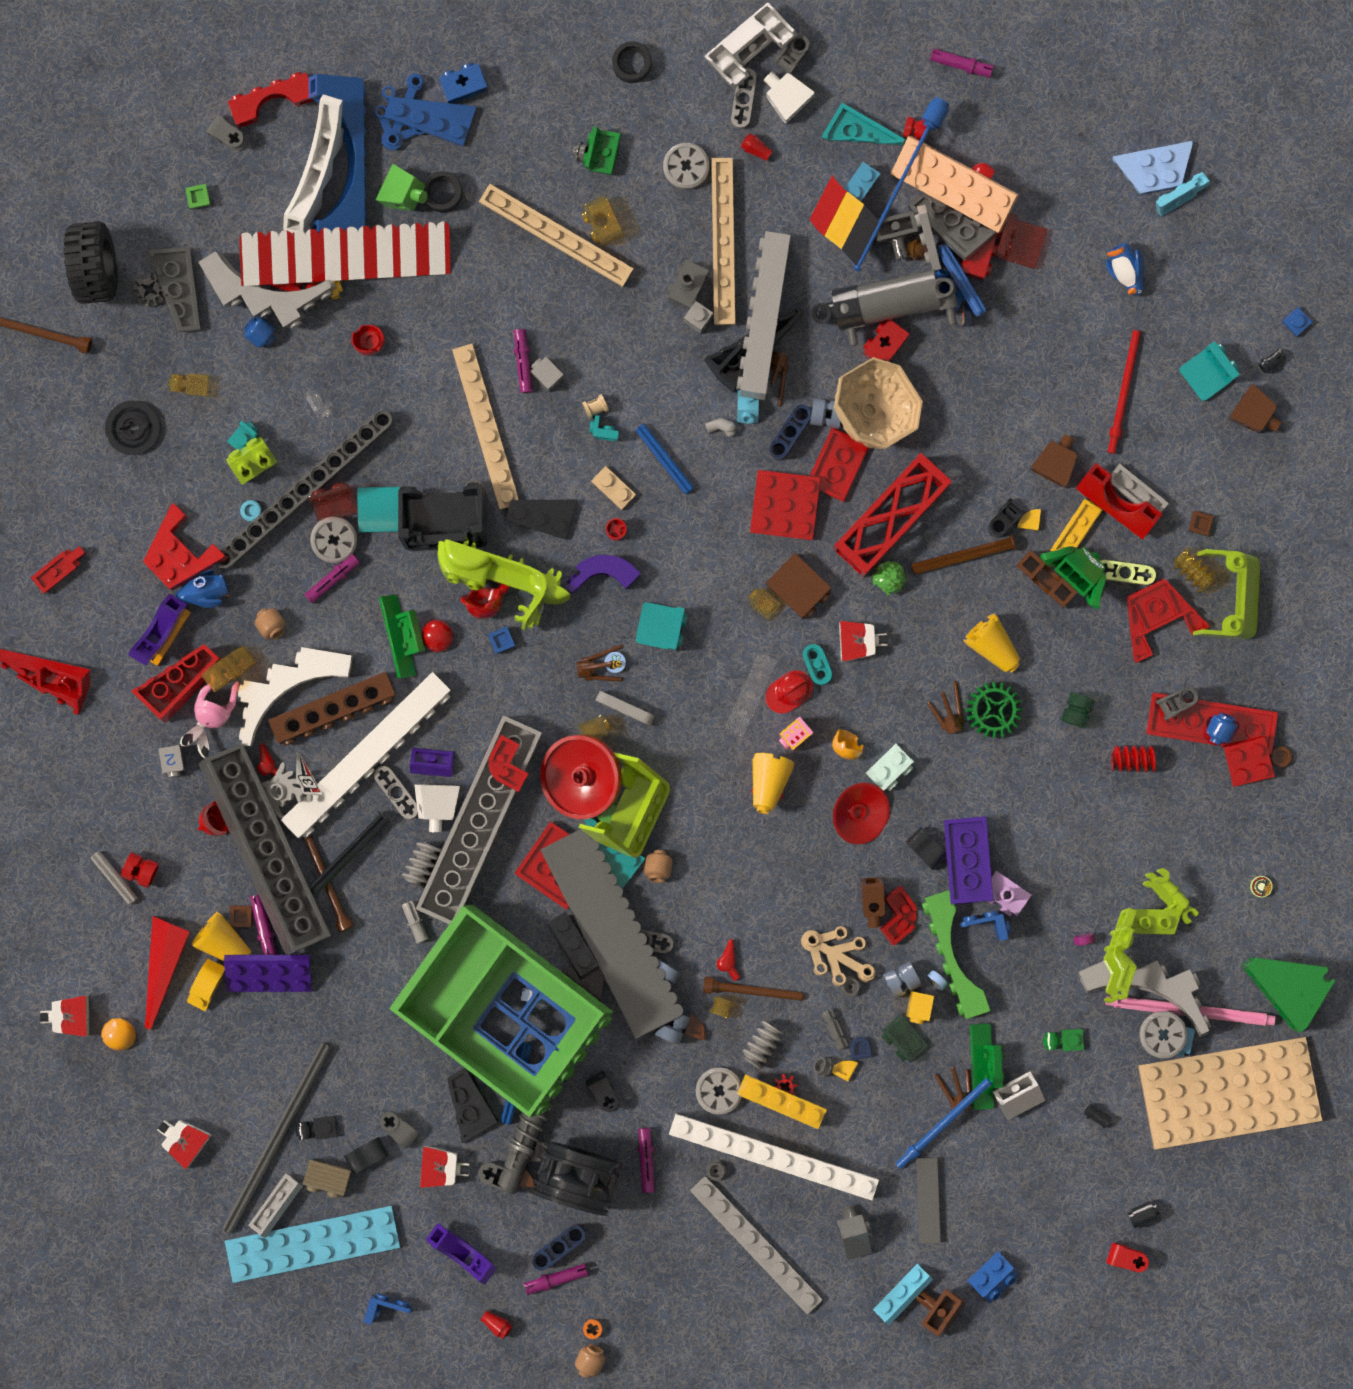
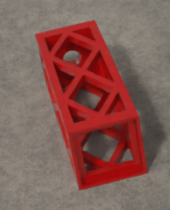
(929, 473)

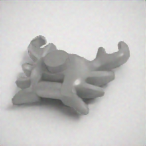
(282, 789)

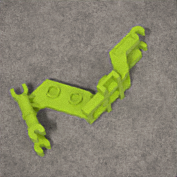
(1143, 922)

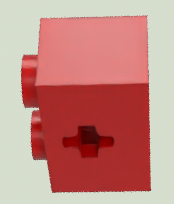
(888, 331)

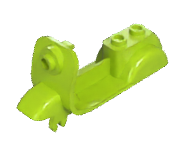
(473, 568)

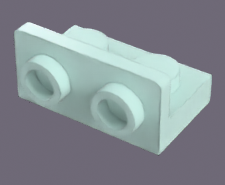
(890, 767)

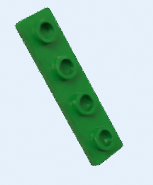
(403, 635)
(985, 1063)

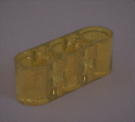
(228, 668)

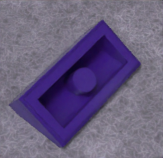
(431, 762)

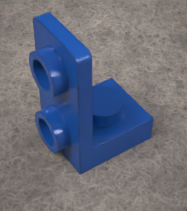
(373, 1310)

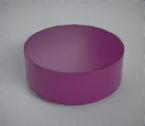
(1084, 939)

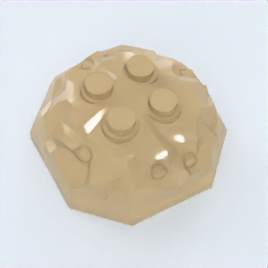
(877, 404)

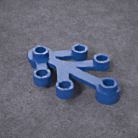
(395, 130)

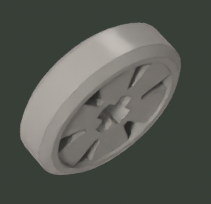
(698, 163)
(329, 551)
(1176, 1034)
(705, 1092)

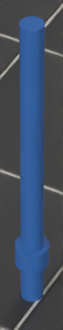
(915, 1150)

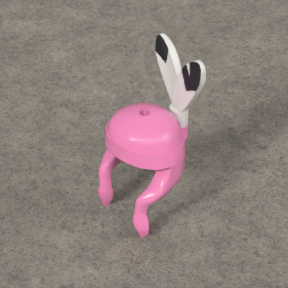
(209, 716)

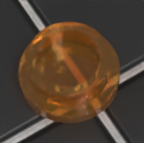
(915, 249)

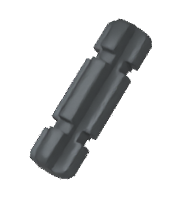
(835, 1029)

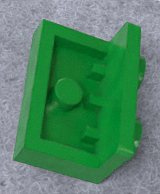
(602, 151)

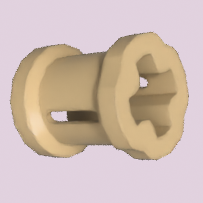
(595, 406)

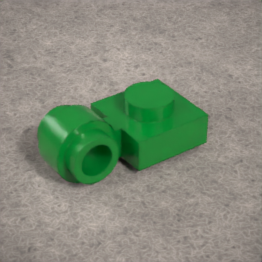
(1070, 1039)

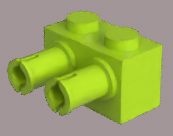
(251, 460)

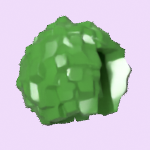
(889, 577)

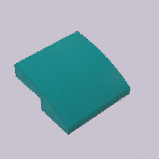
(377, 509)

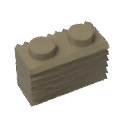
(327, 1178)

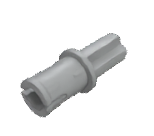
(414, 921)

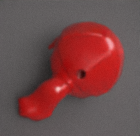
(485, 602)

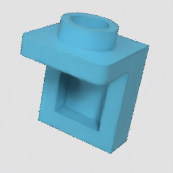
(747, 409)

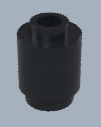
(1144, 1214)

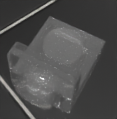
(315, 401)

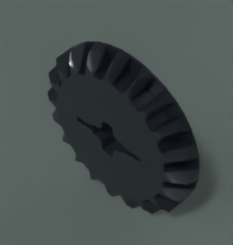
(124, 440)

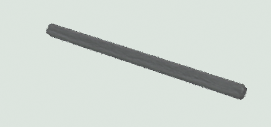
(276, 1138)

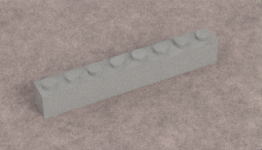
(764, 316)

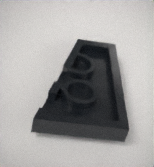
(545, 516)
(470, 1105)

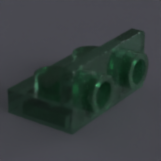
(904, 1038)

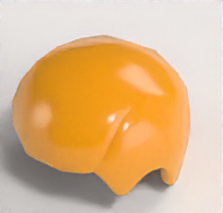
(846, 745)
(118, 1034)

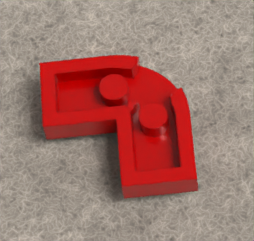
(500, 764)
(904, 918)

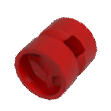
(146, 873)

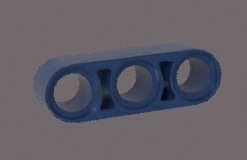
(791, 422)
(553, 1256)

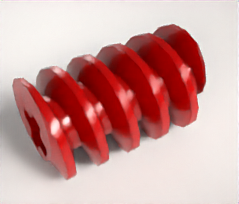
(1133, 758)

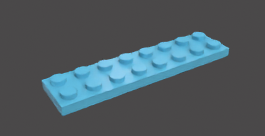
(312, 1244)

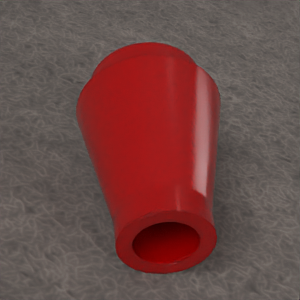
(755, 147)
(497, 1325)

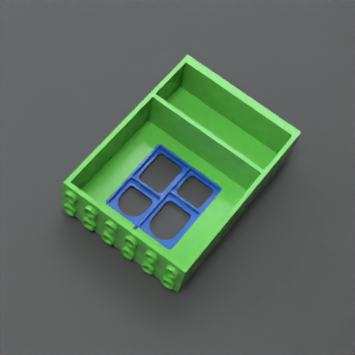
(464, 982)

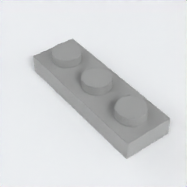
(927, 237)
(1135, 489)
(275, 1205)

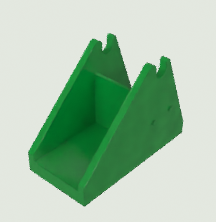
(1291, 988)

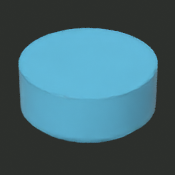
(250, 510)

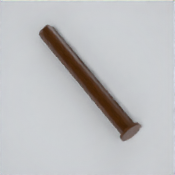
(964, 555)

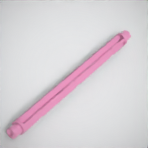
(1210, 1012)

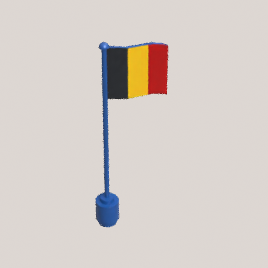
(846, 219)

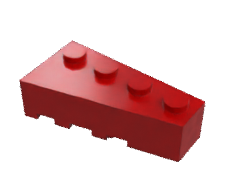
(176, 684)

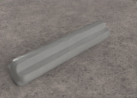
(114, 878)

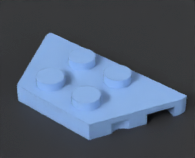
(1156, 167)

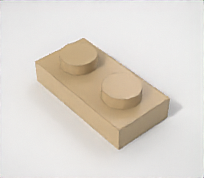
(613, 488)

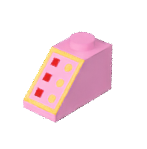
(795, 734)

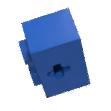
(456, 92)

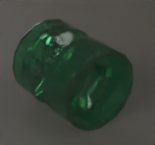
(1078, 710)

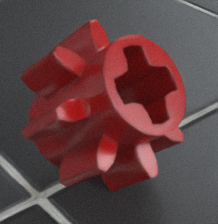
(784, 1081)

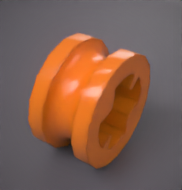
(590, 1335)

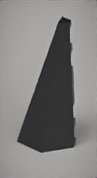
(726, 362)

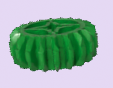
(1000, 718)

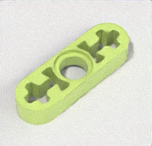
(1139, 579)

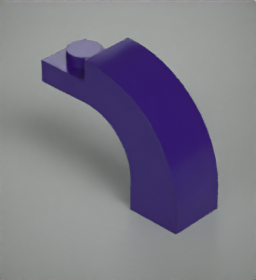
(608, 565)
(159, 630)
(462, 1253)

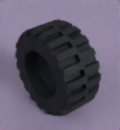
(90, 262)

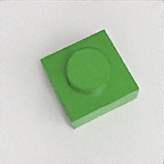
(198, 196)

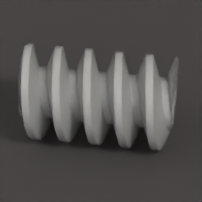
(421, 864)
(762, 1045)

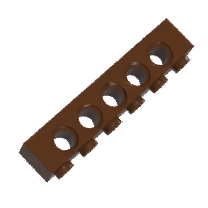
(281, 723)

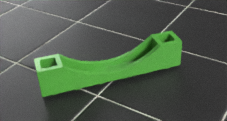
(970, 997)

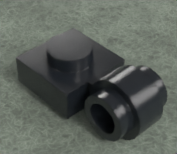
(323, 1127)

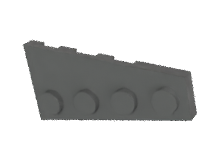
(954, 229)
(176, 280)

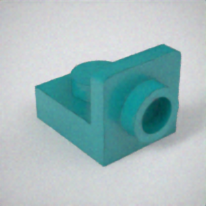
(606, 433)
(243, 435)

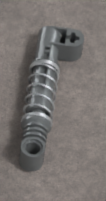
(519, 1153)

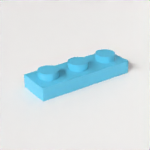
(902, 1294)

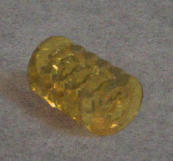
(1193, 570)

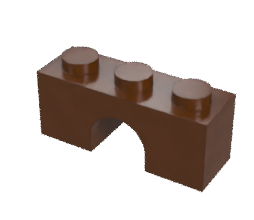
(1046, 579)

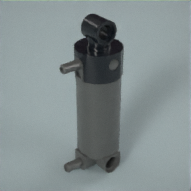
(888, 300)

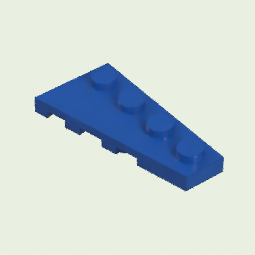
(433, 118)

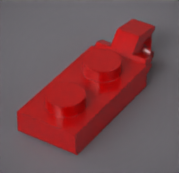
(58, 569)

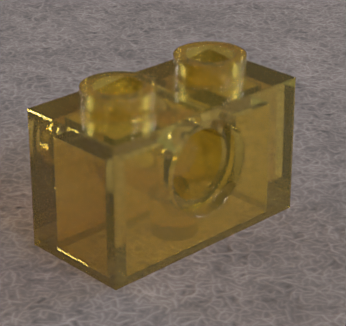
(601, 208)

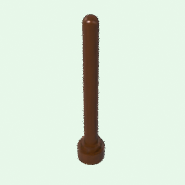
(83, 343)
(343, 920)
(712, 986)

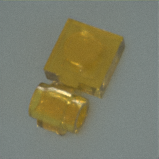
(195, 385)

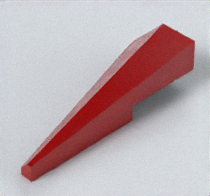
(59, 679)
(165, 952)

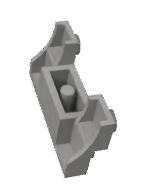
(748, 41)

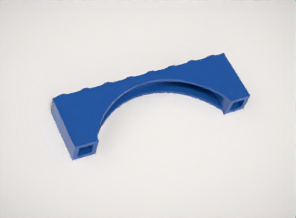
(350, 207)

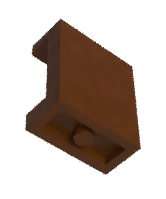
(799, 586)

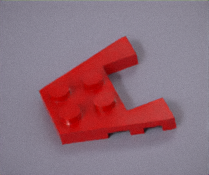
(172, 559)
(1154, 608)

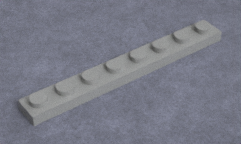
(756, 1245)

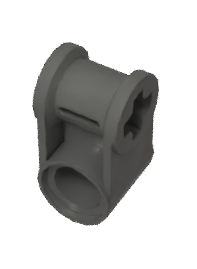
(791, 55)
(224, 132)
(1176, 703)
(401, 1132)

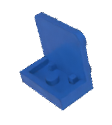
(1001, 927)

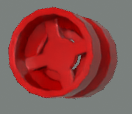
(914, 128)
(616, 529)

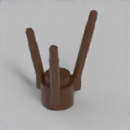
(778, 365)
(586, 668)
(952, 722)
(961, 1095)

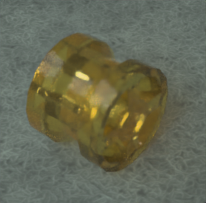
(721, 1007)

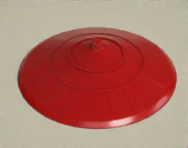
(861, 813)

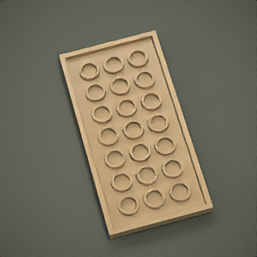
(1229, 1093)

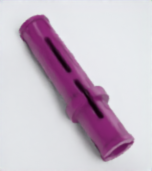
(961, 63)
(523, 365)
(312, 595)
(263, 926)
(645, 1134)
(555, 1279)

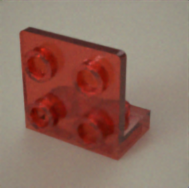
(1020, 242)
(333, 502)

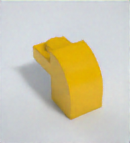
(206, 984)

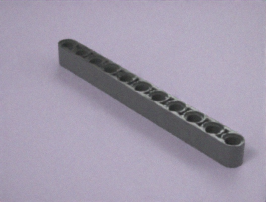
(309, 480)

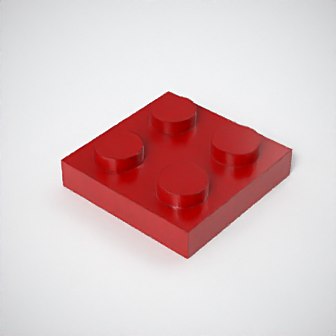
(1248, 761)

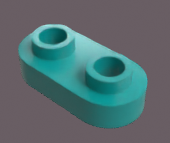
(817, 664)

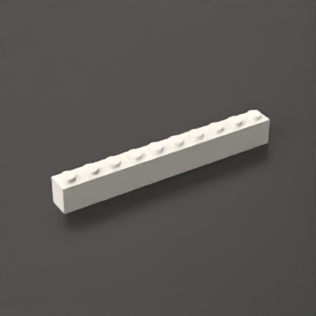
(367, 754)
(773, 1156)

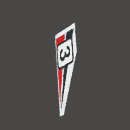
(305, 777)

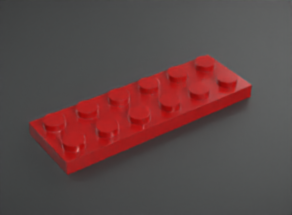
(1192, 722)

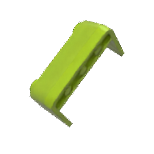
(1244, 622)
(636, 810)

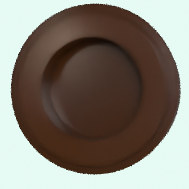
(1281, 756)

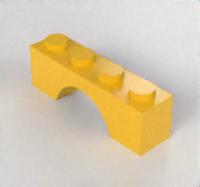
(781, 1101)

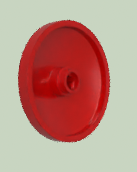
(580, 776)

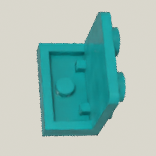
(1209, 371)
(661, 626)

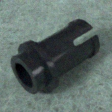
(1271, 361)
(1097, 1115)

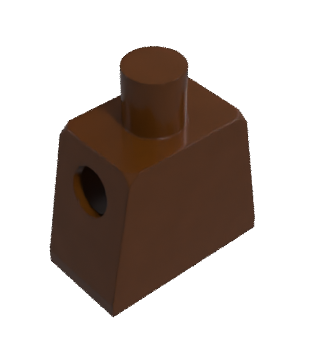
(1255, 411)
(1056, 461)
(872, 892)

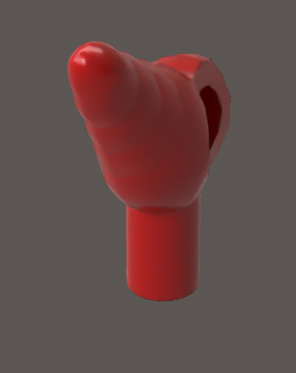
(266, 762)
(728, 961)

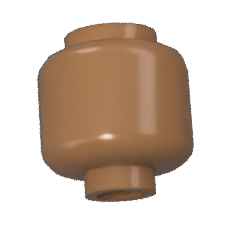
(270, 623)
(658, 866)
(590, 1361)

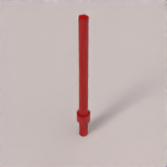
(1116, 431)

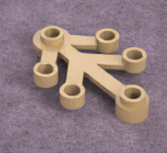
(835, 955)

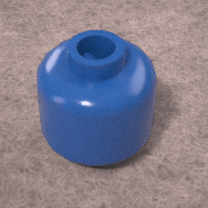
(259, 332)
(1222, 728)

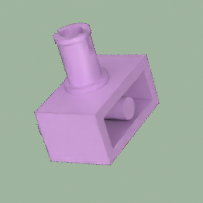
(1008, 895)

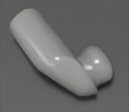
(722, 424)

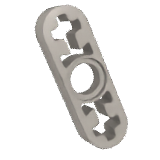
(735, 112)
(625, 708)
(382, 783)

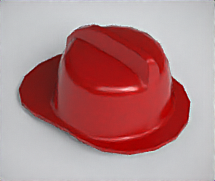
(789, 692)
(211, 821)

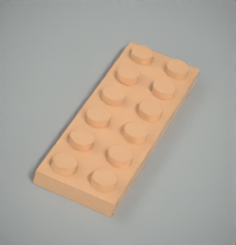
(956, 185)

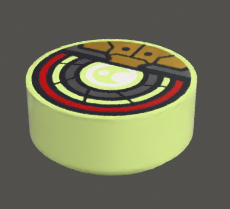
(1261, 886)

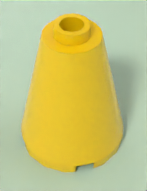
(993, 644)
(769, 780)
(220, 939)

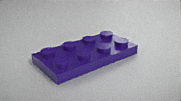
(968, 860)
(267, 973)

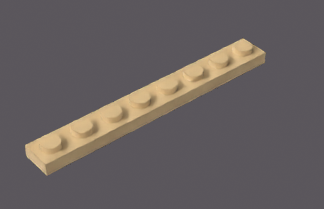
(556, 235)
(723, 241)
(485, 425)

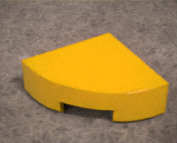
(1030, 520)
(844, 1069)

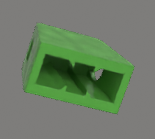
(401, 190)

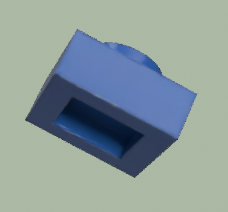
(1296, 321)
(501, 640)

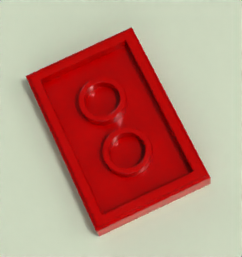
(838, 464)

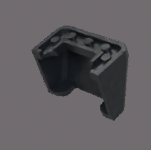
(441, 517)

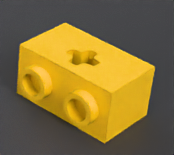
(919, 1007)

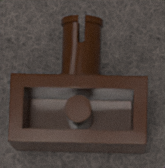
(942, 1311)

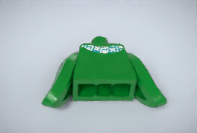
(1080, 570)

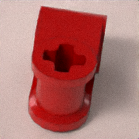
(1123, 1257)

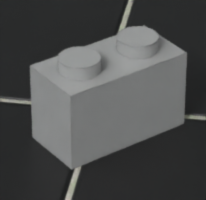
(1019, 1095)

